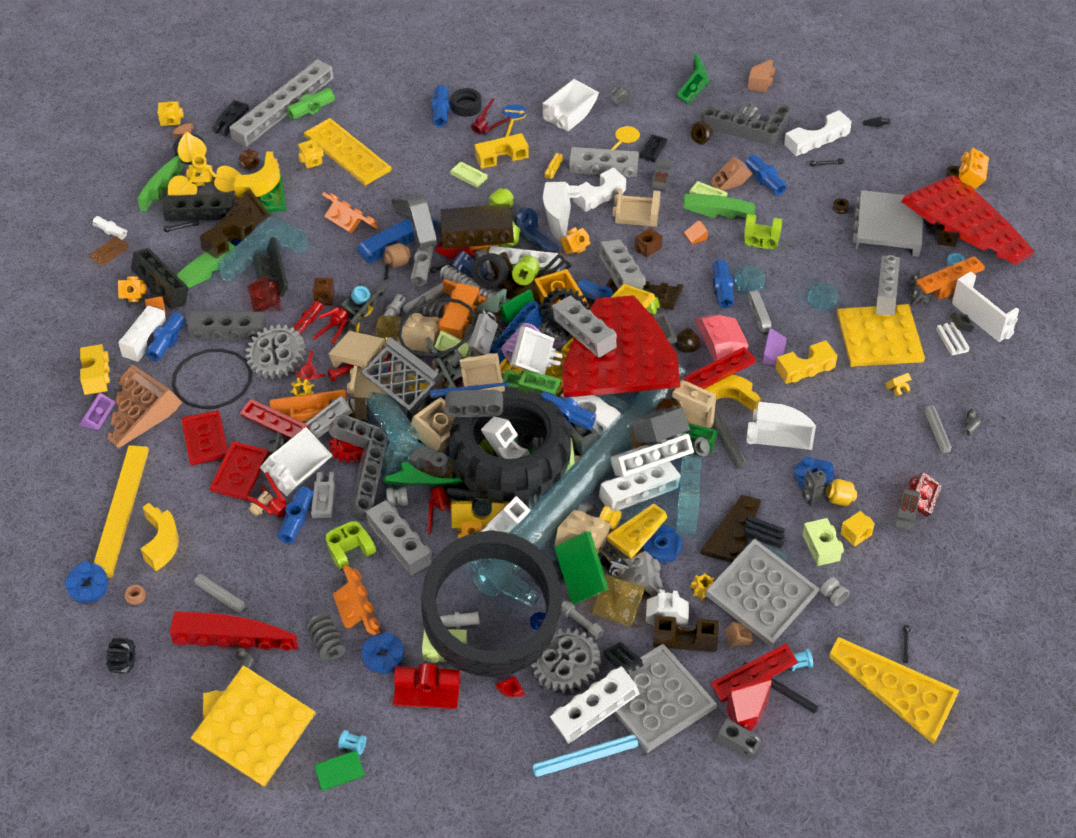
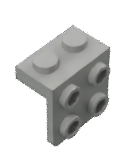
(482, 336)
(644, 572)

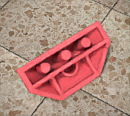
(721, 335)

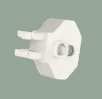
(667, 605)

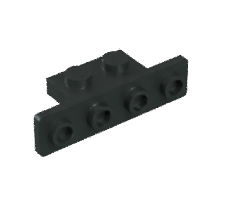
(271, 266)
(355, 310)
(448, 363)

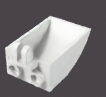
(569, 105)
(558, 206)
(534, 351)
(780, 427)
(296, 461)

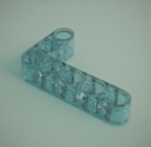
(256, 242)
(399, 430)
(689, 495)

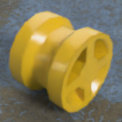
(611, 516)

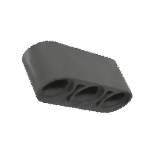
(474, 403)

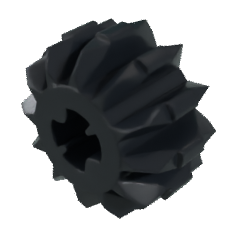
(121, 655)

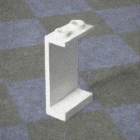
(982, 310)

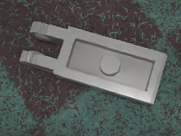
(323, 496)

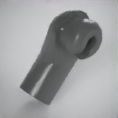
(972, 420)
(244, 658)

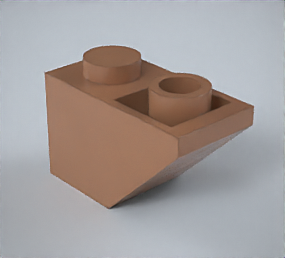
(761, 76)
(731, 175)

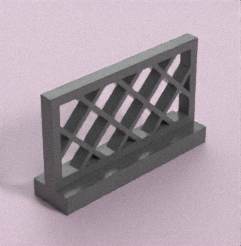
(415, 366)

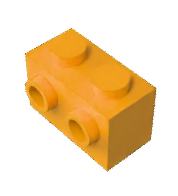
(973, 168)

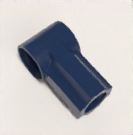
(464, 264)

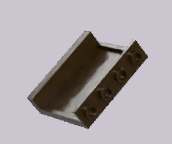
(476, 226)

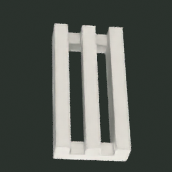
(960, 339)

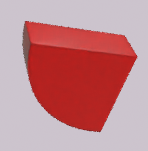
(510, 687)

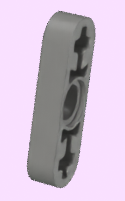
(759, 310)

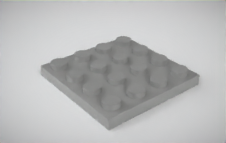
(762, 592)
(666, 701)

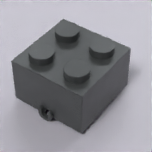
(660, 425)

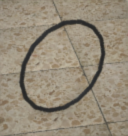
(428, 303)
(211, 406)

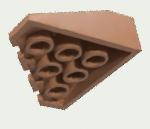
(141, 406)

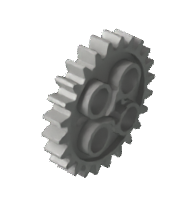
(262, 352)
(567, 661)

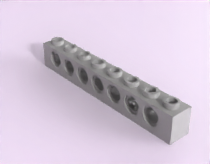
(274, 107)

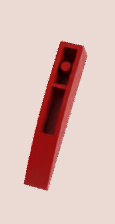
(227, 631)

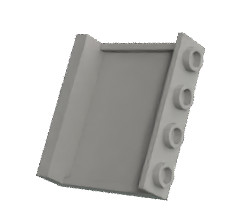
(887, 222)

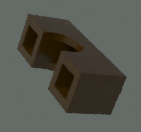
(216, 239)
(699, 637)

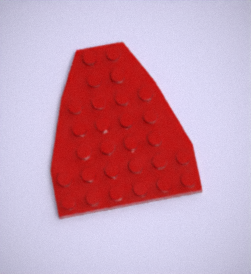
(970, 215)
(638, 363)

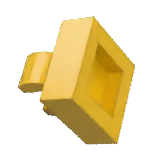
(899, 382)

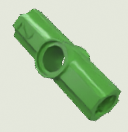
(310, 104)

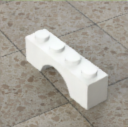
(801, 141)

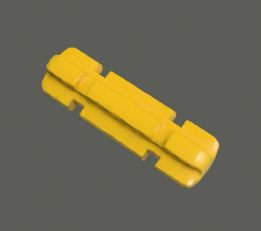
(553, 166)

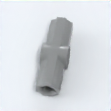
(422, 266)

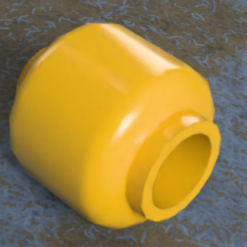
(841, 492)

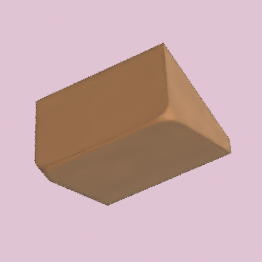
(738, 635)

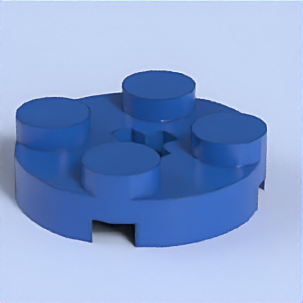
(814, 466)
(672, 543)
(88, 593)
(380, 642)

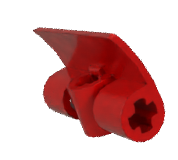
(426, 687)

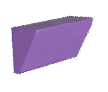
(774, 347)
(97, 412)

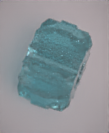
(749, 278)
(823, 295)

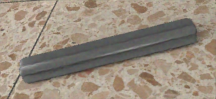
(728, 440)

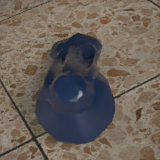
(527, 221)

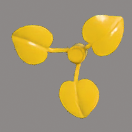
(194, 150)

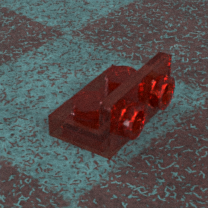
(264, 295)
(929, 492)

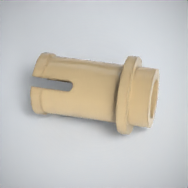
(264, 498)

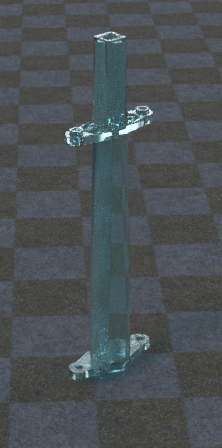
(574, 488)

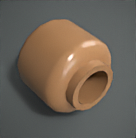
(396, 255)

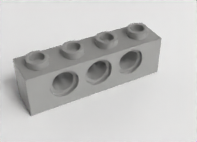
(601, 160)
(621, 264)
(888, 285)
(584, 326)
(399, 537)

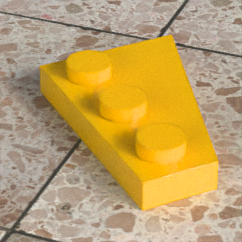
(637, 531)

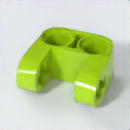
(762, 235)
(347, 538)

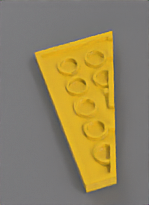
(911, 695)

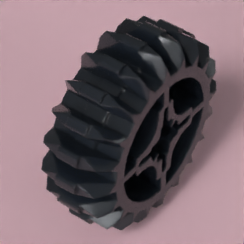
(548, 310)

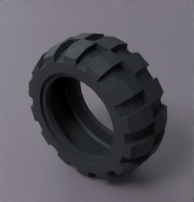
(519, 476)

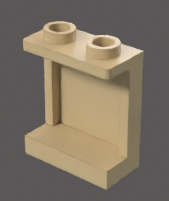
(636, 209)
(357, 350)
(482, 371)
(363, 387)
(697, 404)

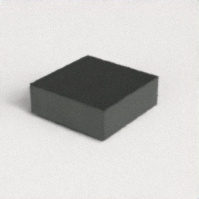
(962, 321)

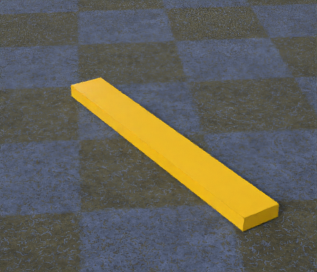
(121, 508)

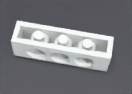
(515, 255)
(651, 455)
(639, 486)
(592, 715)

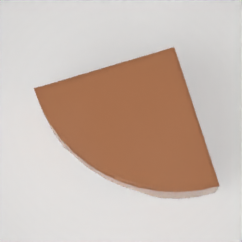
(181, 130)

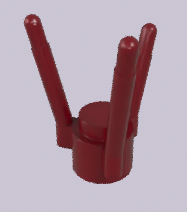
(481, 123)

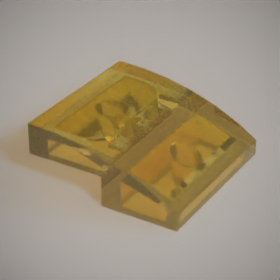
(619, 602)

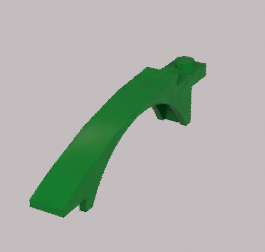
(413, 477)

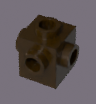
(946, 238)

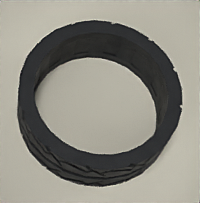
(502, 547)

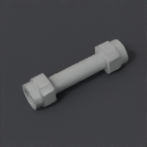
(594, 630)

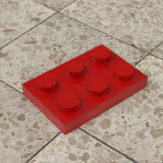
(204, 437)
(239, 470)

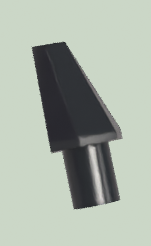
(878, 122)

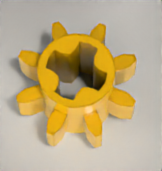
(297, 387)
(701, 584)

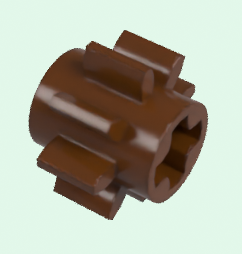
(249, 159)

